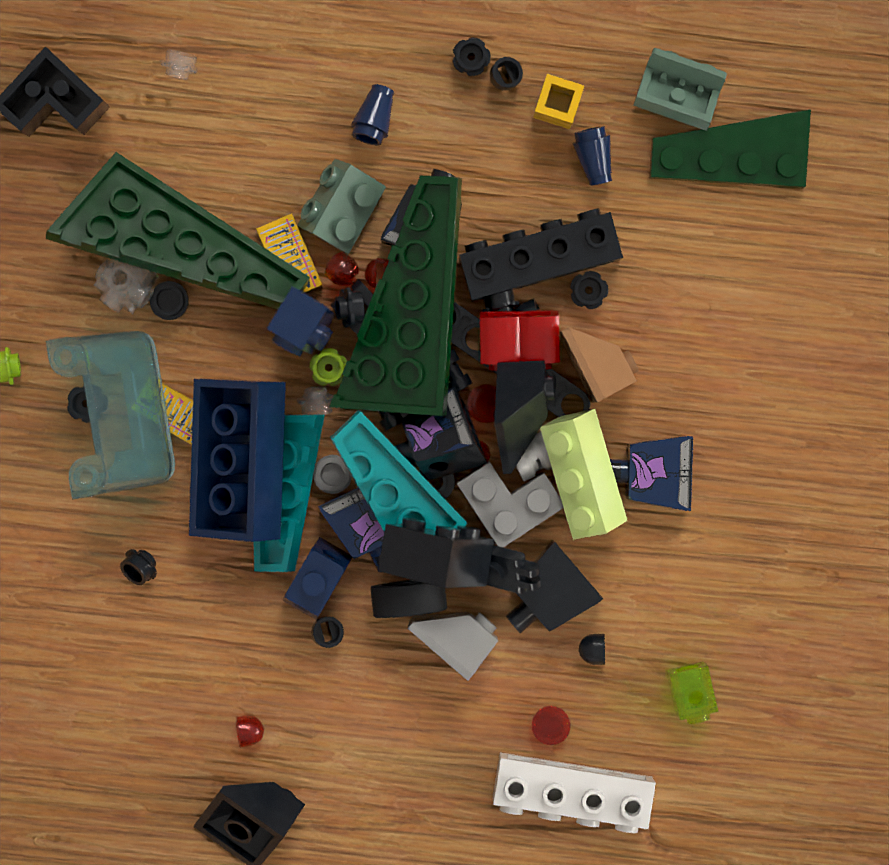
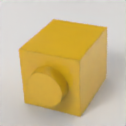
(558, 101)

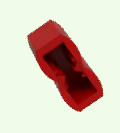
(519, 337)

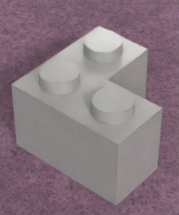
(507, 513)

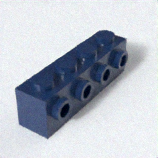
(301, 324)

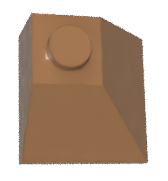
(598, 363)

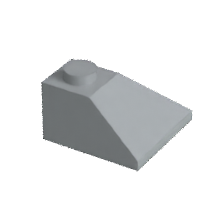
(457, 638)

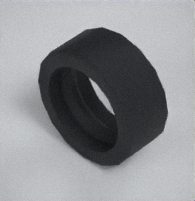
(407, 599)

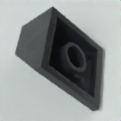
(520, 407)
(250, 819)

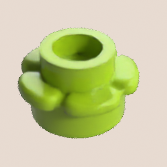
(318, 364)
(9, 366)

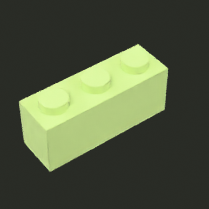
(583, 474)

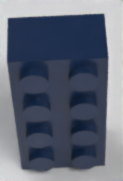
(237, 459)

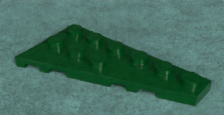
(407, 329)

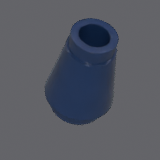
(374, 115)
(594, 153)

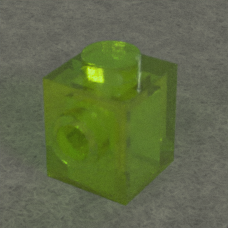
(692, 692)

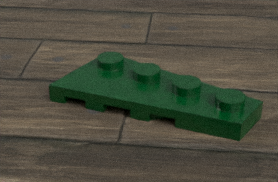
(744, 153)

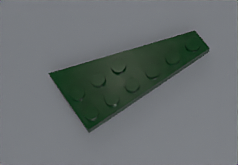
(155, 228)

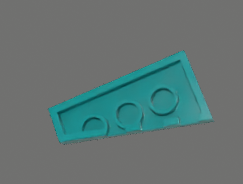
(300, 453)
(388, 479)

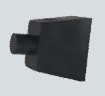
(561, 596)

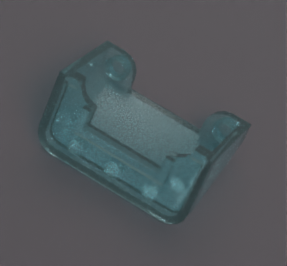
(123, 410)

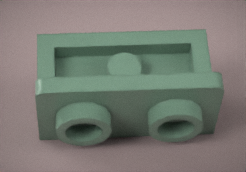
(680, 88)
(341, 205)

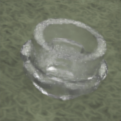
(179, 64)
(315, 401)

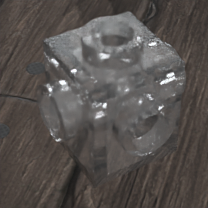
(124, 285)

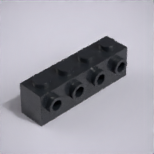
(540, 256)

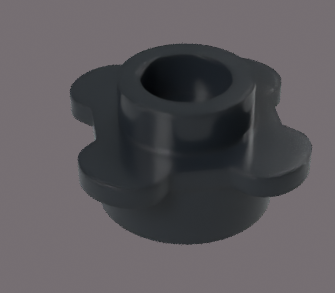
(349, 307)

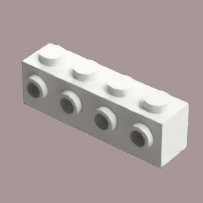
(573, 791)

